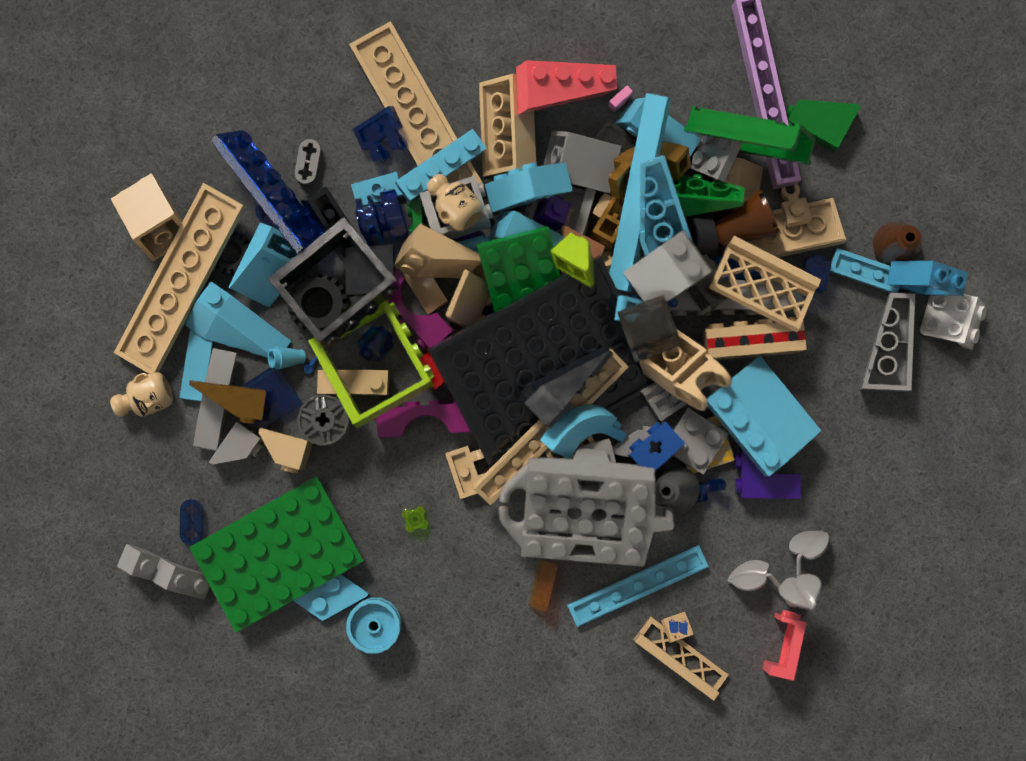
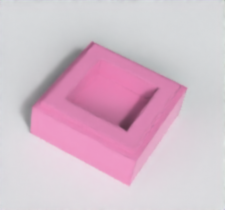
(620, 99)

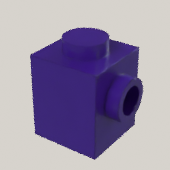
(552, 212)

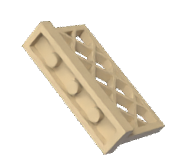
(770, 269)

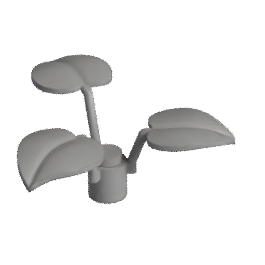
(797, 592)

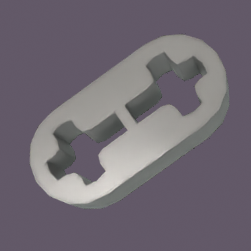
(313, 162)

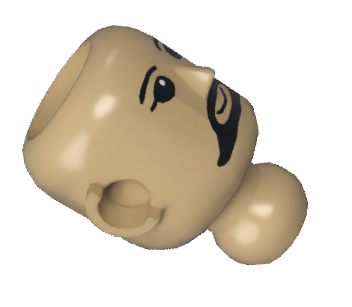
(455, 203)
(143, 395)

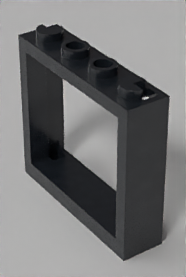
(310, 257)

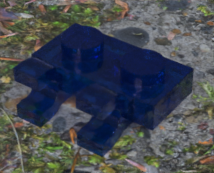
(376, 129)

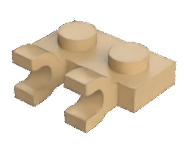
(464, 469)

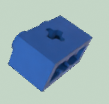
(669, 444)

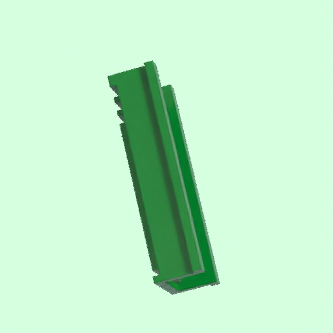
(757, 135)

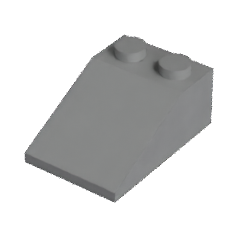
(668, 269)

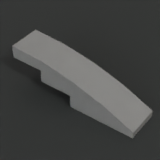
(211, 415)

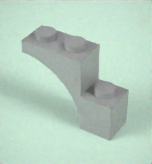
(163, 572)

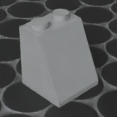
(586, 158)

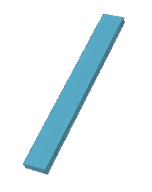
(647, 147)

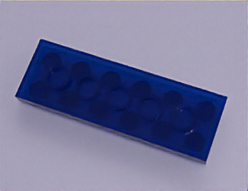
(268, 188)

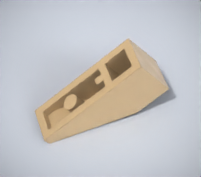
(357, 382)

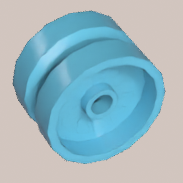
(361, 631)

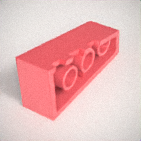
(559, 83)

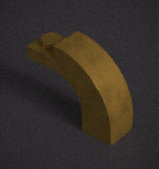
(676, 156)

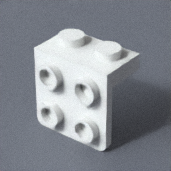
(954, 319)

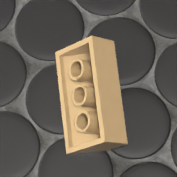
(503, 131)

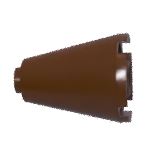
(748, 222)
(897, 243)

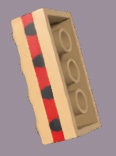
(752, 340)

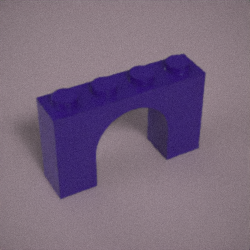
(754, 484)

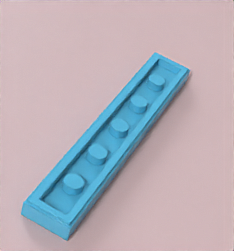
(637, 585)

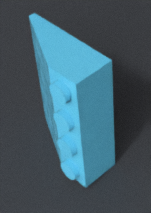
(763, 416)

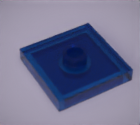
(279, 397)

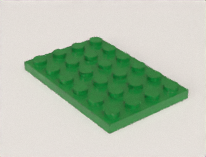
(276, 554)

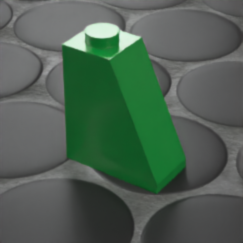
(824, 120)

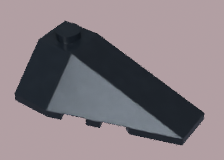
(551, 395)

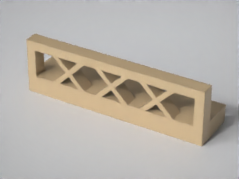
(681, 669)

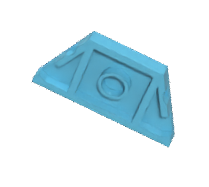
(331, 597)

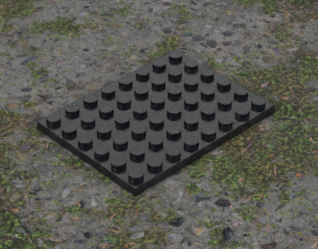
(526, 341)

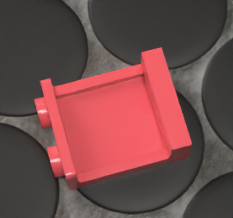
(791, 647)

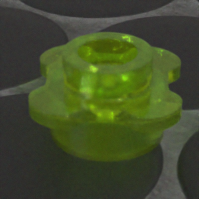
(420, 523)

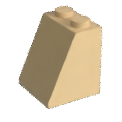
(148, 216)

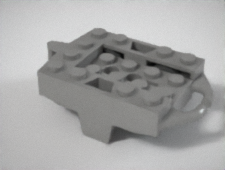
(589, 484)

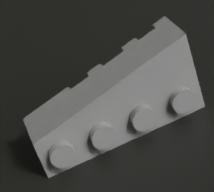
(892, 350)

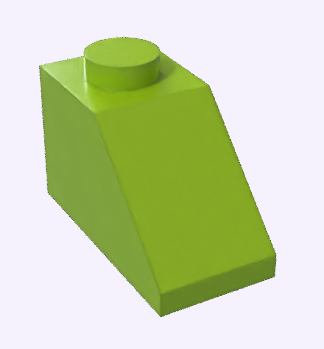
(575, 258)

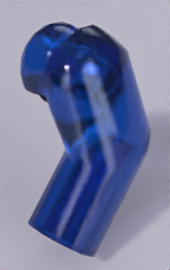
(710, 486)

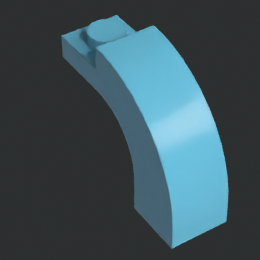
(579, 424)

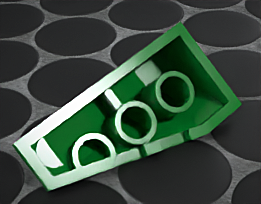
(704, 196)

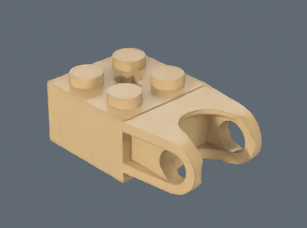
(686, 371)

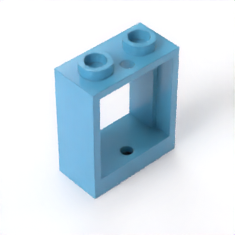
(927, 278)

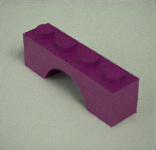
(429, 328)
(397, 419)

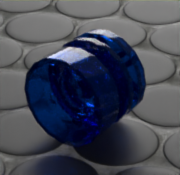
(381, 217)

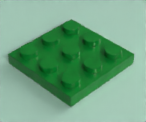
(517, 265)

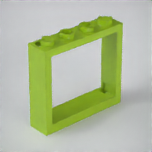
(340, 388)

